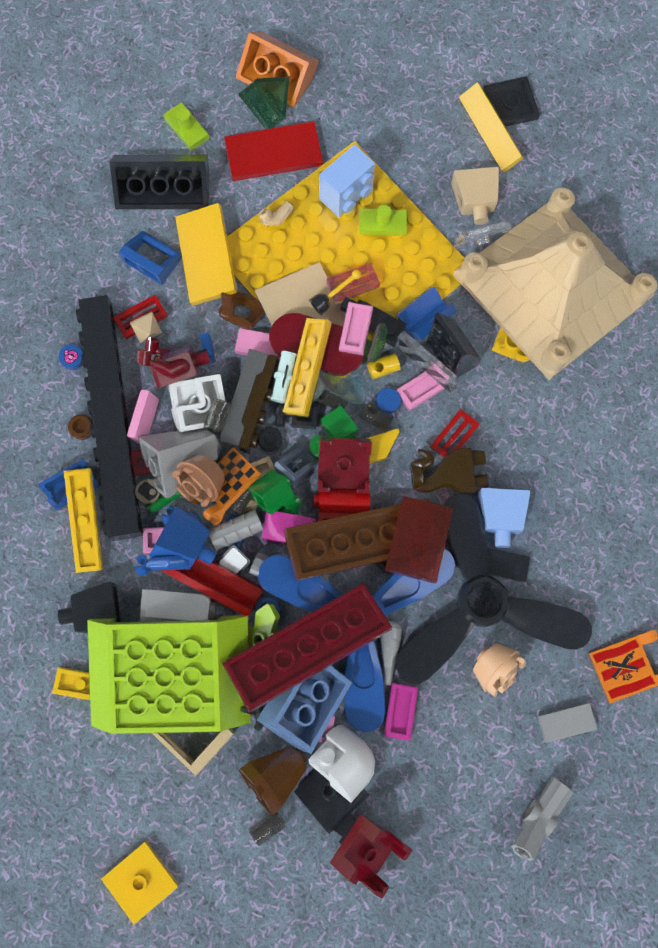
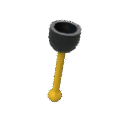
(322, 302)

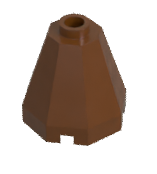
(274, 776)

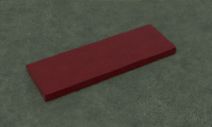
(306, 647)

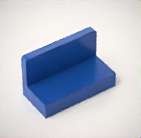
(421, 312)

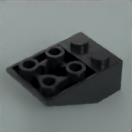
(451, 345)

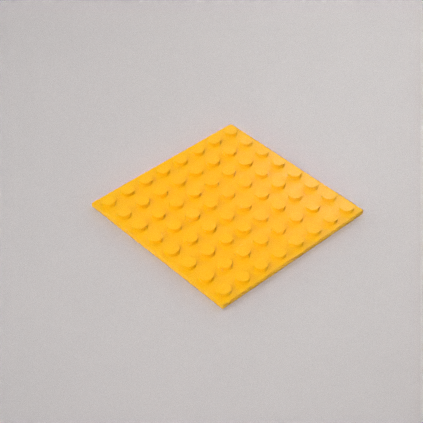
(315, 234)

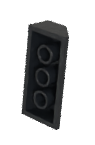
(160, 181)

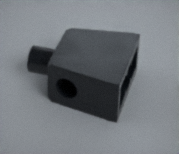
(92, 603)

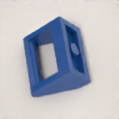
(145, 266)

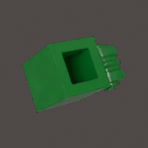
(335, 425)
(274, 494)

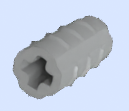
(235, 530)

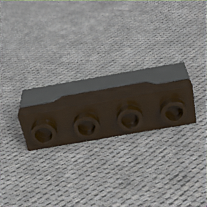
(249, 402)

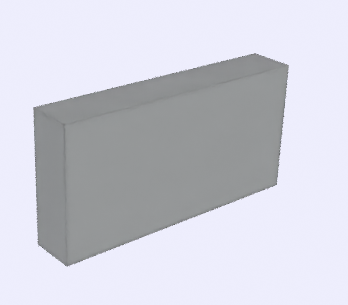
(567, 722)

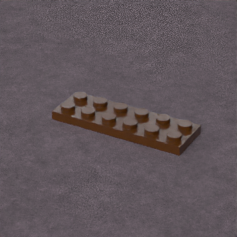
(341, 542)

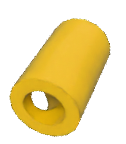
(383, 366)

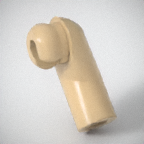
(276, 218)

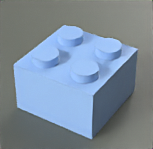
(346, 181)

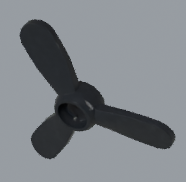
(441, 639)

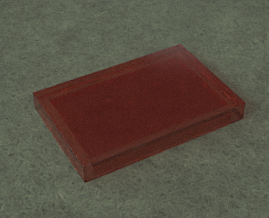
(419, 540)

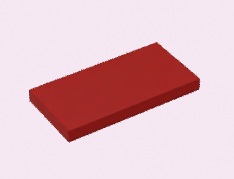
(273, 151)

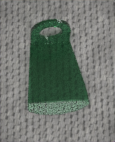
(376, 345)

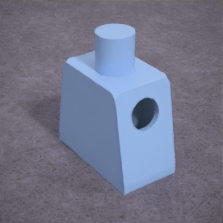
(503, 513)

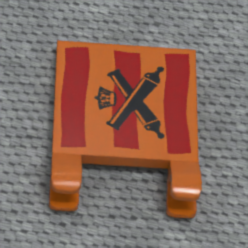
(625, 667)

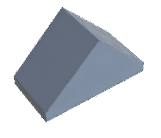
(296, 465)

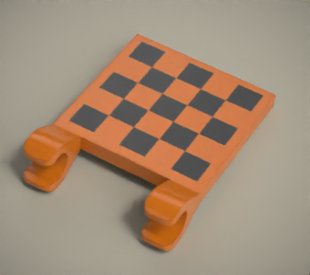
(238, 477)

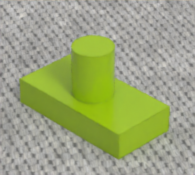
(186, 126)
(383, 221)

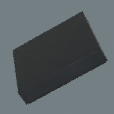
(513, 101)

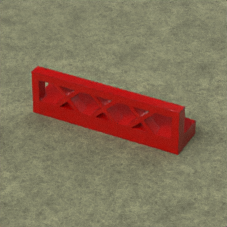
(220, 585)

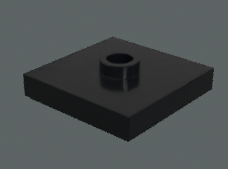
(325, 802)

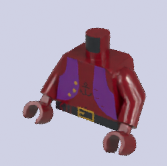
(172, 365)

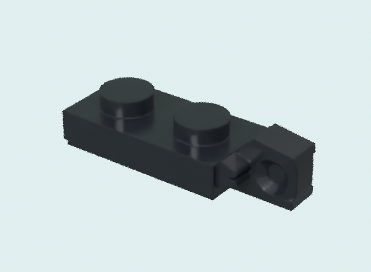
(393, 325)

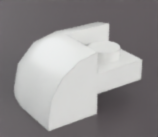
(193, 400)
(344, 762)

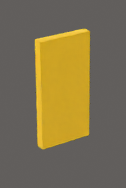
(205, 254)

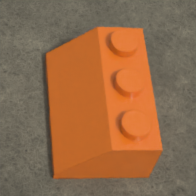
(271, 58)

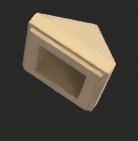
(146, 327)

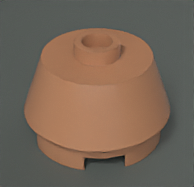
(199, 479)

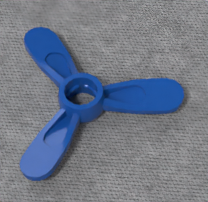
(366, 694)

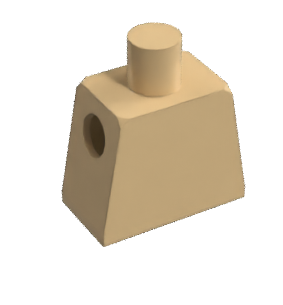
(476, 192)

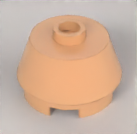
(497, 668)

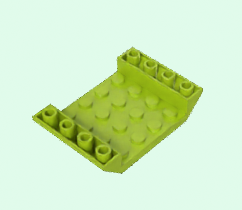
(165, 675)

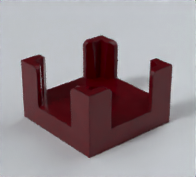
(344, 464)
(365, 853)

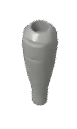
(389, 651)

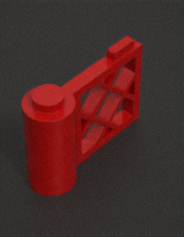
(340, 503)

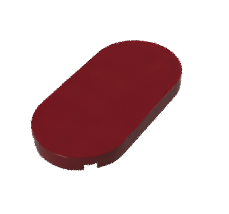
(287, 335)

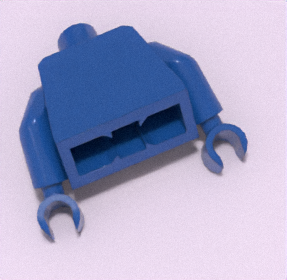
(178, 543)

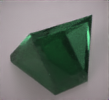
(267, 99)

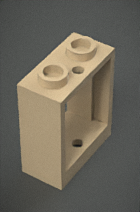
(204, 758)

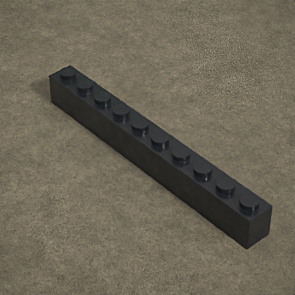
(109, 419)

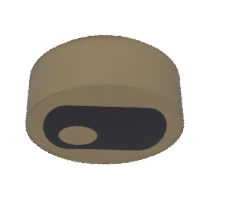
(147, 492)

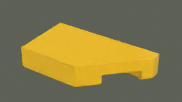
(382, 445)

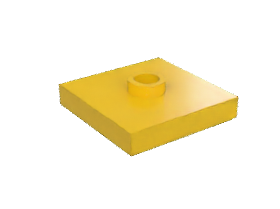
(140, 882)

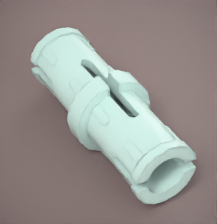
(283, 376)

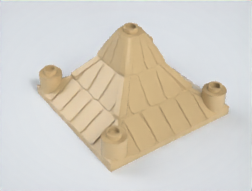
(554, 285)

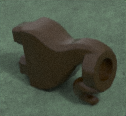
(453, 472)

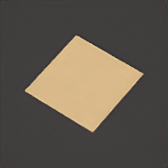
(293, 295)

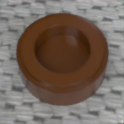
(80, 427)

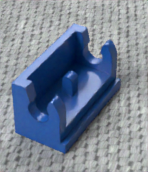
(55, 486)

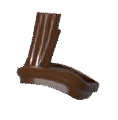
(229, 302)

